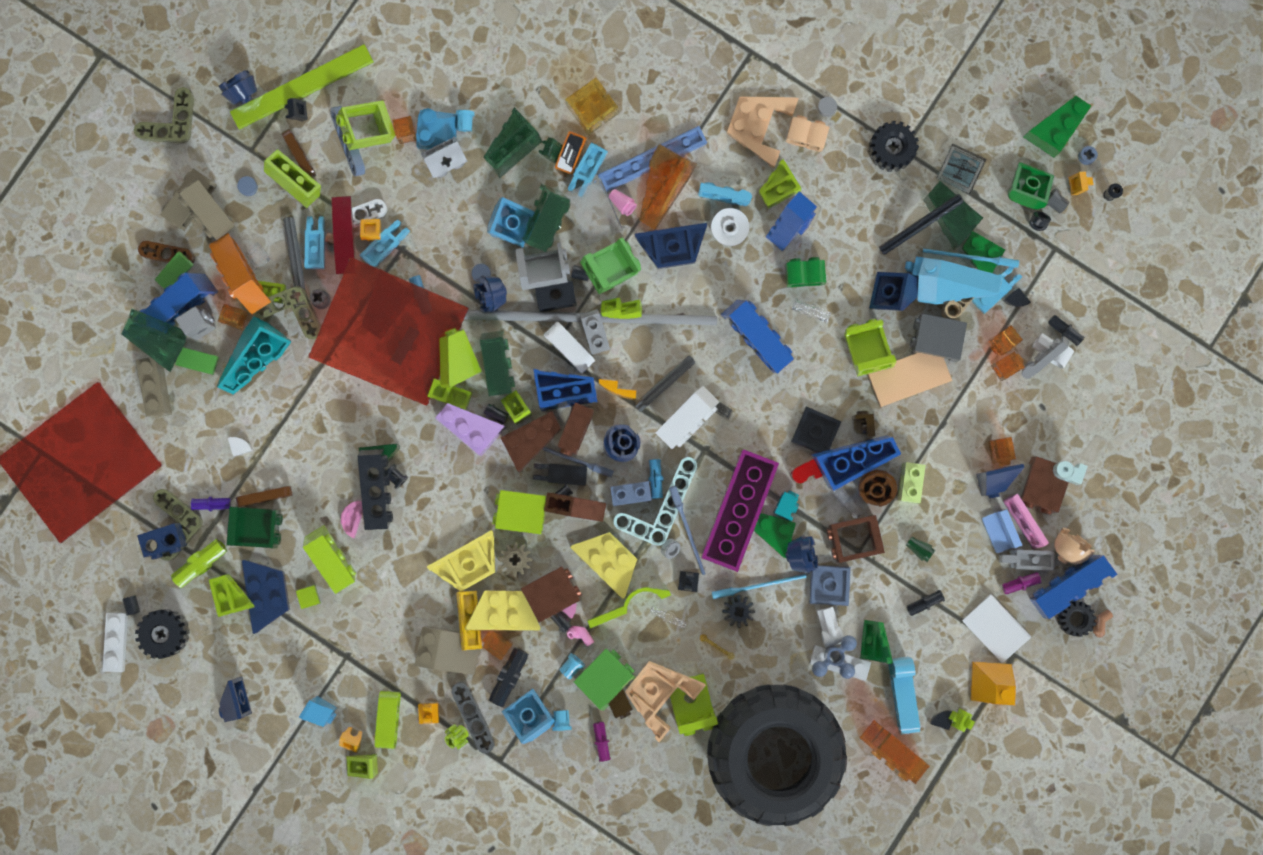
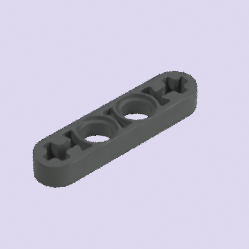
(475, 716)

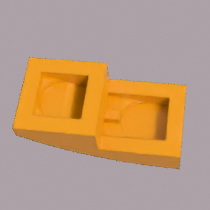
(612, 387)

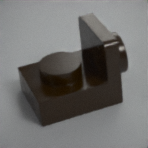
(868, 426)

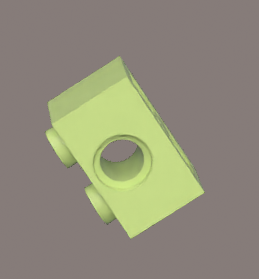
(911, 483)

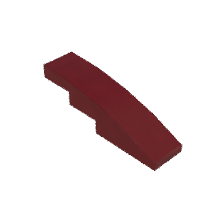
(342, 232)

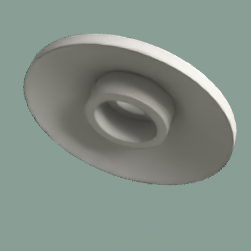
(733, 218)

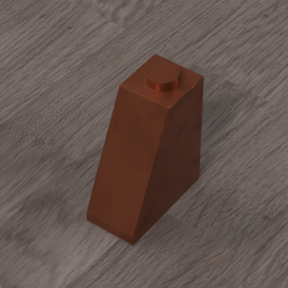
(575, 507)

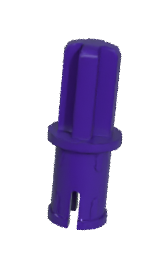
(210, 503)

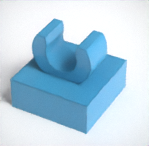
(914, 268)

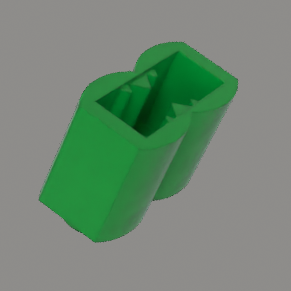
(805, 273)

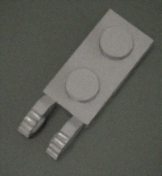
(1043, 359)

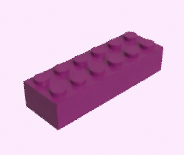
(739, 510)

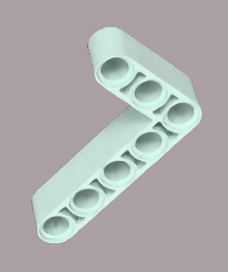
(665, 509)

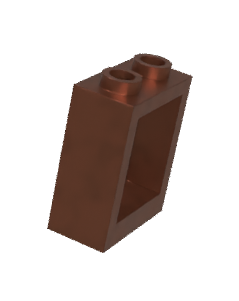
(575, 430)
(875, 537)

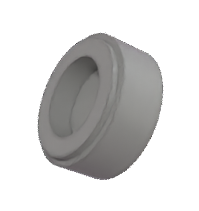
(827, 106)
(670, 548)

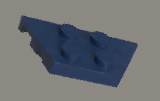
(673, 245)
(268, 593)

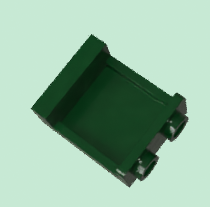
(254, 527)

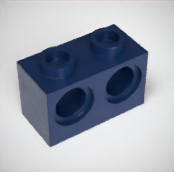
(161, 537)

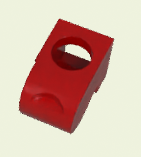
(803, 472)

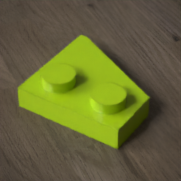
(779, 186)
(228, 596)

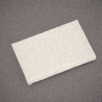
(996, 628)

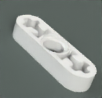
(372, 205)

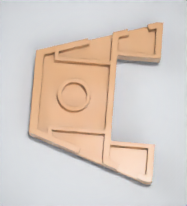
(752, 120)
(653, 689)

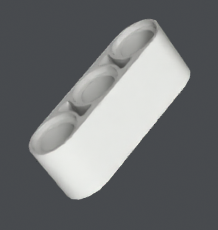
(569, 347)

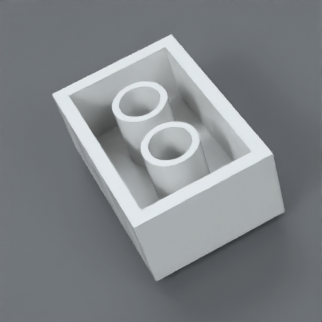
(688, 418)

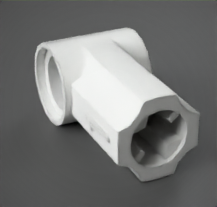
(1042, 344)
(831, 632)

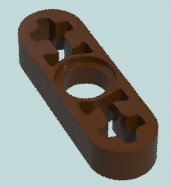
(298, 152)
(160, 247)
(264, 496)

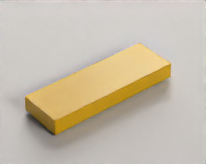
(466, 604)

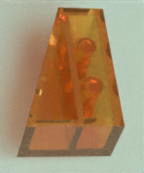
(894, 752)

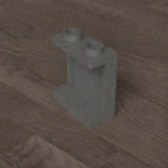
(938, 337)

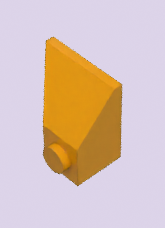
(993, 683)

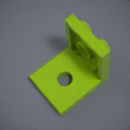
(696, 714)

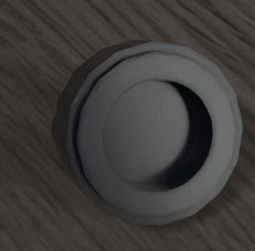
(1039, 221)

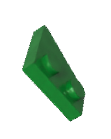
(980, 246)
(775, 532)
(875, 643)

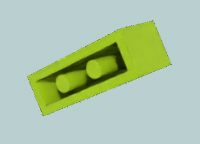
(292, 178)

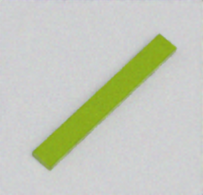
(302, 86)

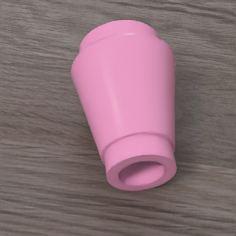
(623, 203)

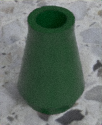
(920, 549)

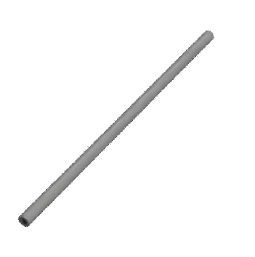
(575, 317)

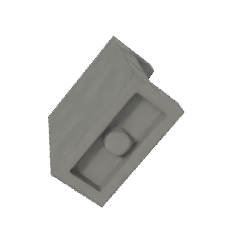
(542, 268)

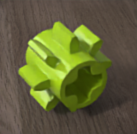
(961, 720)
(456, 736)

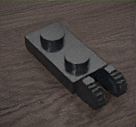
(563, 474)

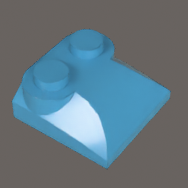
(434, 128)
(509, 221)
(528, 717)

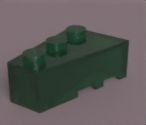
(512, 144)
(546, 218)
(956, 223)
(154, 337)
(497, 363)

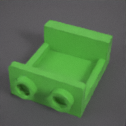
(611, 265)
(604, 678)

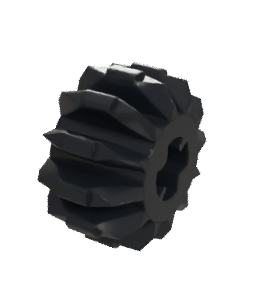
(745, 612)

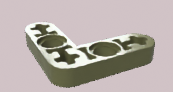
(172, 128)
(289, 302)
(183, 518)

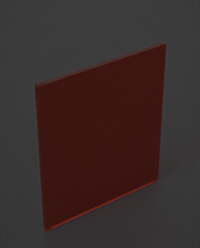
(386, 331)
(79, 462)

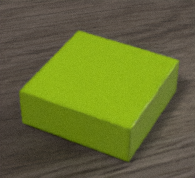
(308, 597)

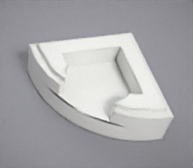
(239, 446)

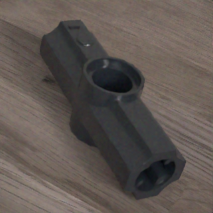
(508, 677)

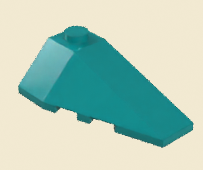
(255, 349)

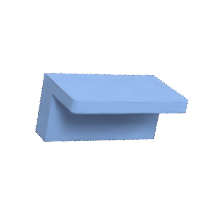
(1001, 531)

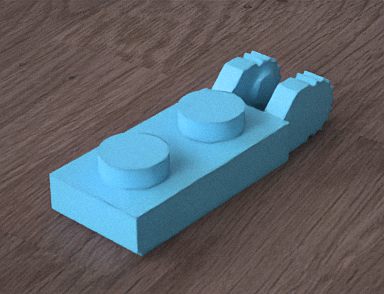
(588, 165)
(724, 194)
(315, 244)
(380, 249)
(987, 303)

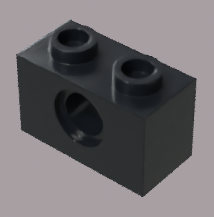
(566, 300)

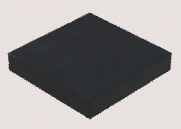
(816, 430)

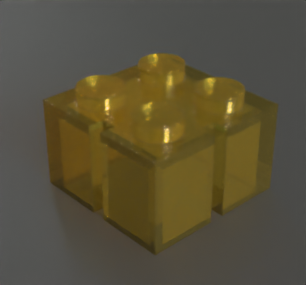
(590, 107)

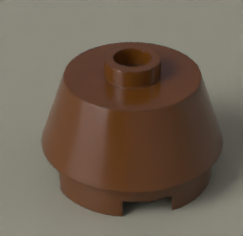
(877, 487)

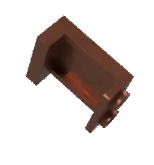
(1043, 488)
(551, 593)

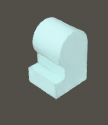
(1069, 473)

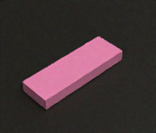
(1025, 521)

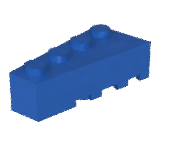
(792, 221)
(758, 335)
(1072, 585)

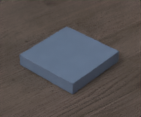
(830, 585)

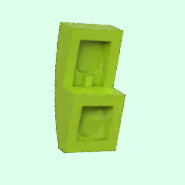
(616, 309)
(452, 395)

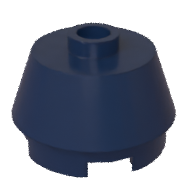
(239, 88)
(490, 293)
(621, 443)
(802, 554)

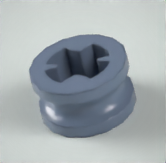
(1083, 158)

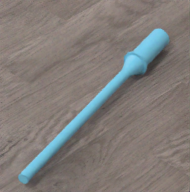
(999, 261)
(731, 591)

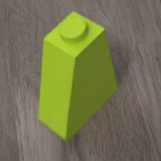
(456, 358)

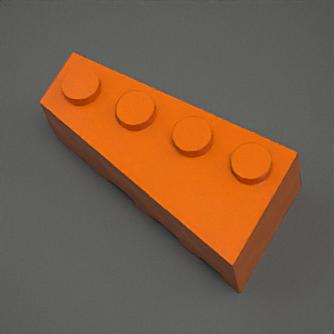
(238, 274)

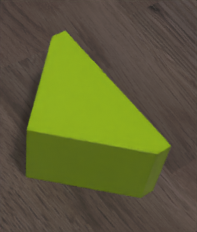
(516, 407)
(362, 766)

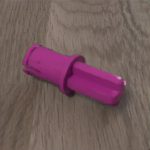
(1021, 583)
(601, 741)

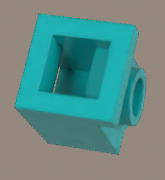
(786, 505)

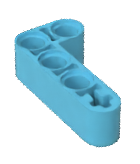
(904, 695)

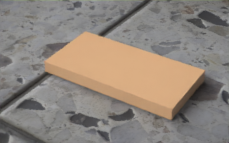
(909, 377)

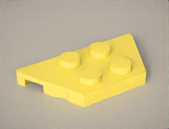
(609, 560)
(468, 563)
(503, 612)

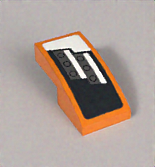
(570, 152)

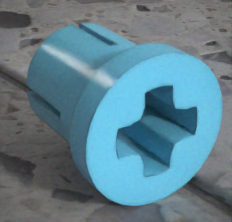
(464, 120)
(571, 666)
(561, 721)

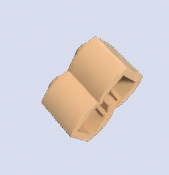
(807, 133)

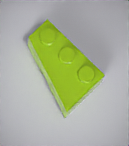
(329, 559)

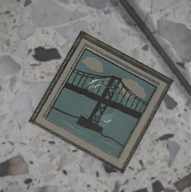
(961, 168)

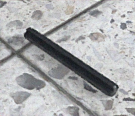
(921, 224)

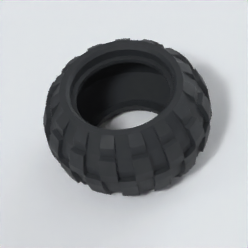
(748, 717)

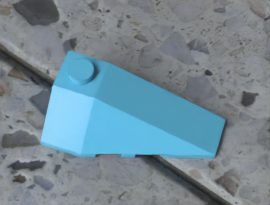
(950, 281)

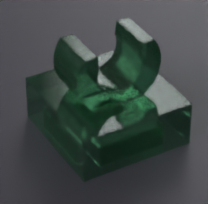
(551, 149)

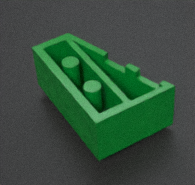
(1056, 129)

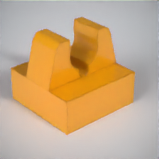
(1079, 183)
(370, 229)
(428, 713)
(350, 742)

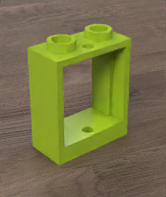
(382, 120)

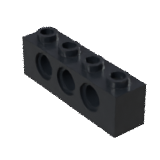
(374, 459)

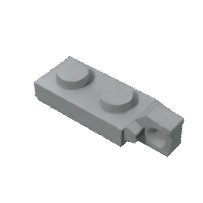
(1029, 559)

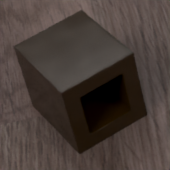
(621, 705)

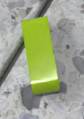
(387, 719)

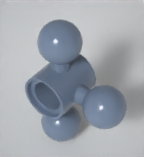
(846, 669)

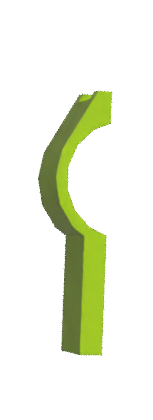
(662, 593)

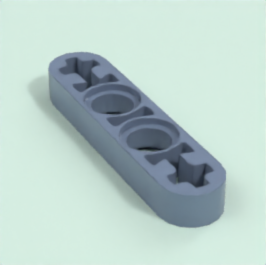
(353, 156)

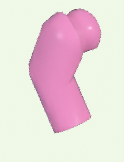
(581, 633)

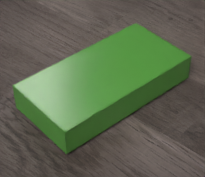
(178, 265)
(197, 361)

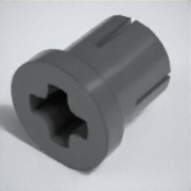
(1057, 201)
(324, 295)

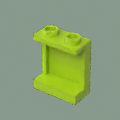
(869, 347)
(519, 512)

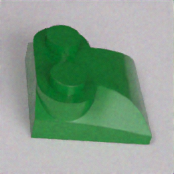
(1030, 187)

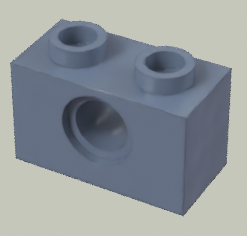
(630, 493)

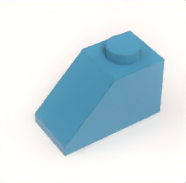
(318, 712)

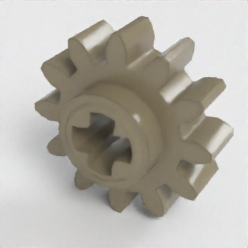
(510, 565)

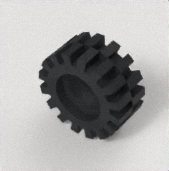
(1088, 619)

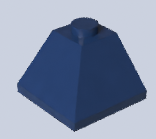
(893, 291)
(997, 480)
(234, 701)

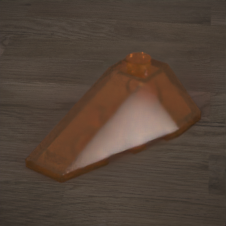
(666, 180)

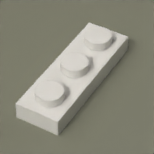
(115, 642)
(861, 666)

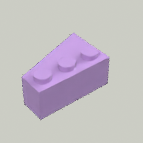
(470, 428)

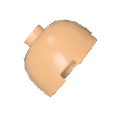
(1072, 548)

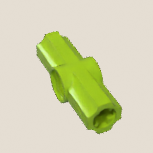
(199, 563)

